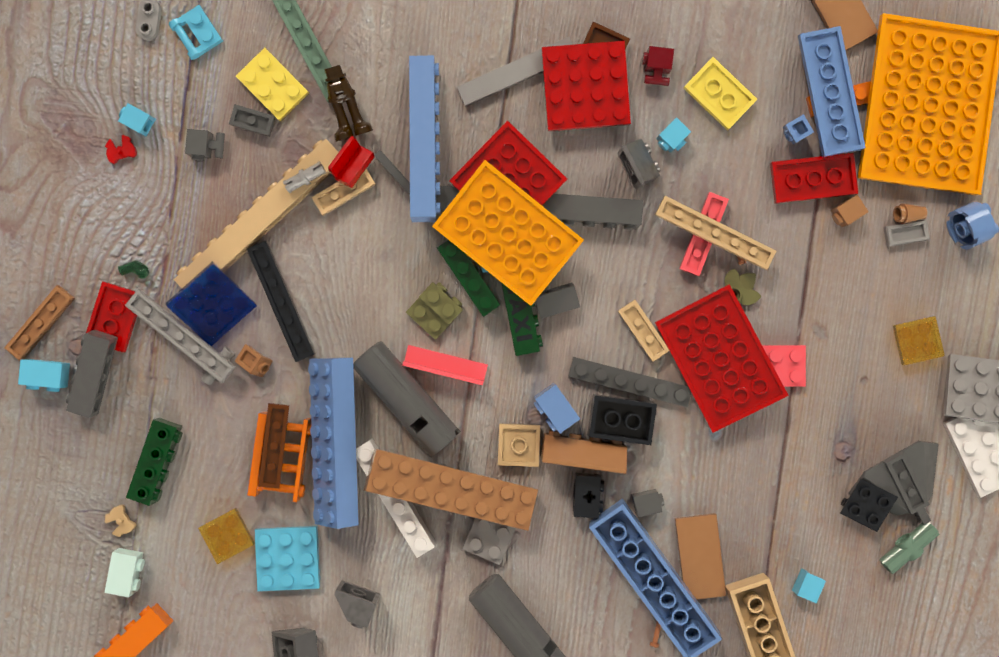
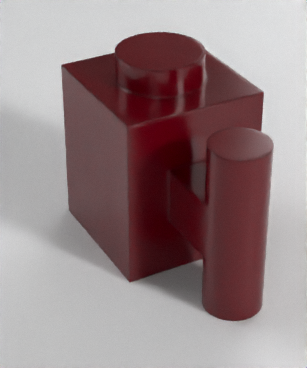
(659, 61)

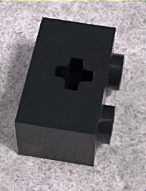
(582, 484)

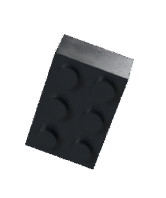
(622, 419)

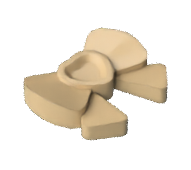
(122, 519)

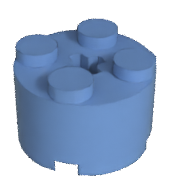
(972, 225)

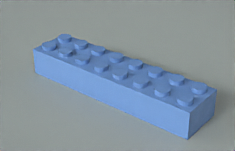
(333, 442)
(655, 580)

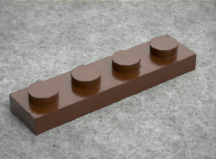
(273, 445)

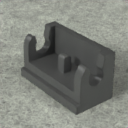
(557, 300)

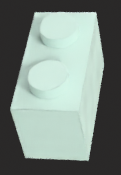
(124, 572)

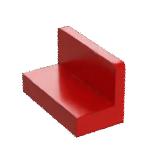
(350, 162)

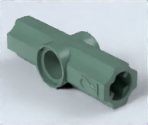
(909, 547)

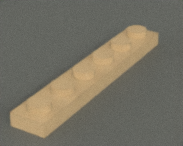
(715, 233)

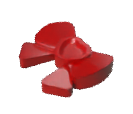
(124, 151)

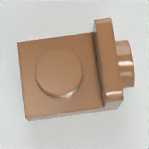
(253, 361)

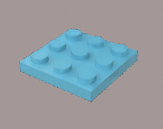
(287, 558)

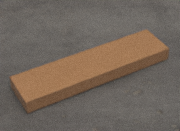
(39, 323)

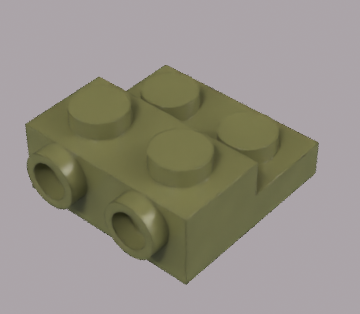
(435, 309)

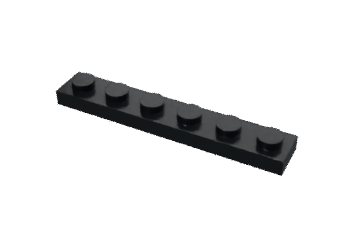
(281, 301)

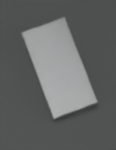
(906, 233)

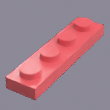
(699, 248)

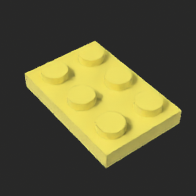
(272, 84)
(720, 93)

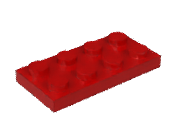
(814, 178)

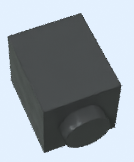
(647, 502)

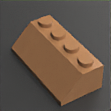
(584, 453)

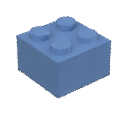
(556, 407)

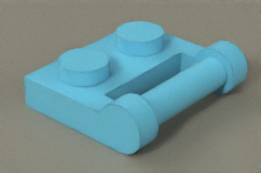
(201, 28)

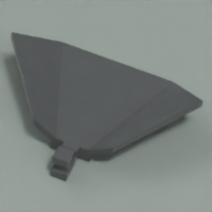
(909, 477)

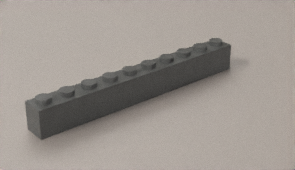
(579, 209)

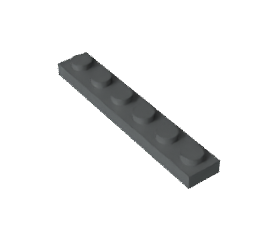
(630, 382)

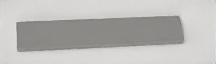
(504, 76)
(180, 336)

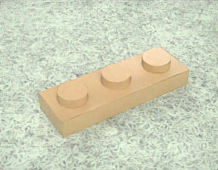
(339, 193)
(643, 330)

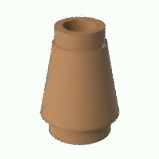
(908, 213)

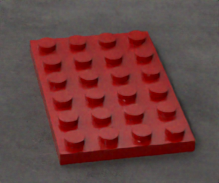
(721, 358)

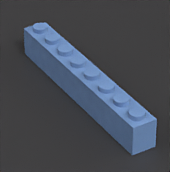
(423, 142)

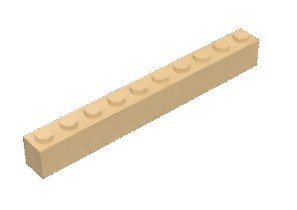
(259, 218)

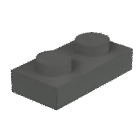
(252, 120)

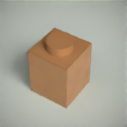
(849, 211)

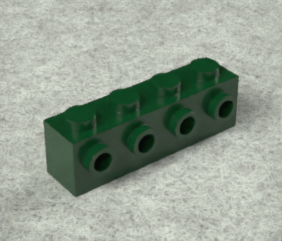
(154, 461)

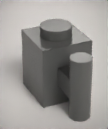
(201, 143)

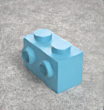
(43, 374)

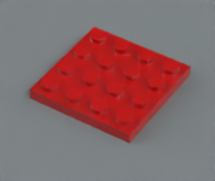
(586, 86)
(517, 161)

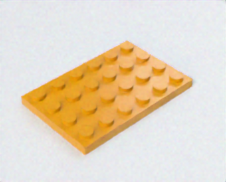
(507, 232)

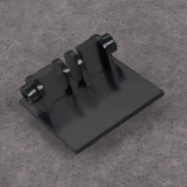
(868, 504)

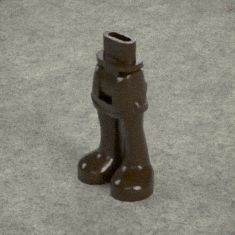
(341, 91)

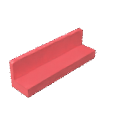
(445, 365)

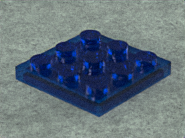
(211, 304)

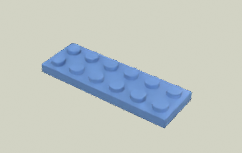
(831, 91)

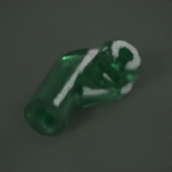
(136, 267)

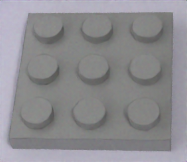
(972, 388)

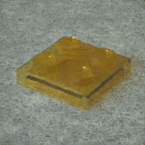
(918, 340)
(226, 535)

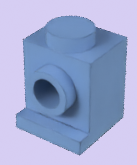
(797, 129)

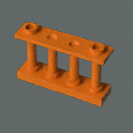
(297, 489)

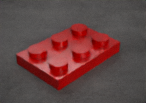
(112, 315)

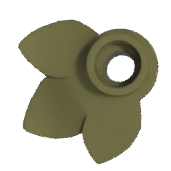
(743, 286)

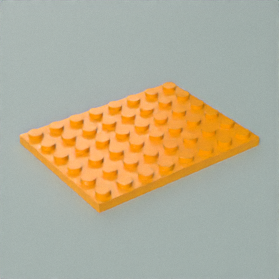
(930, 104)

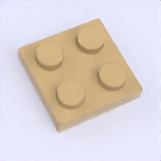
(519, 445)

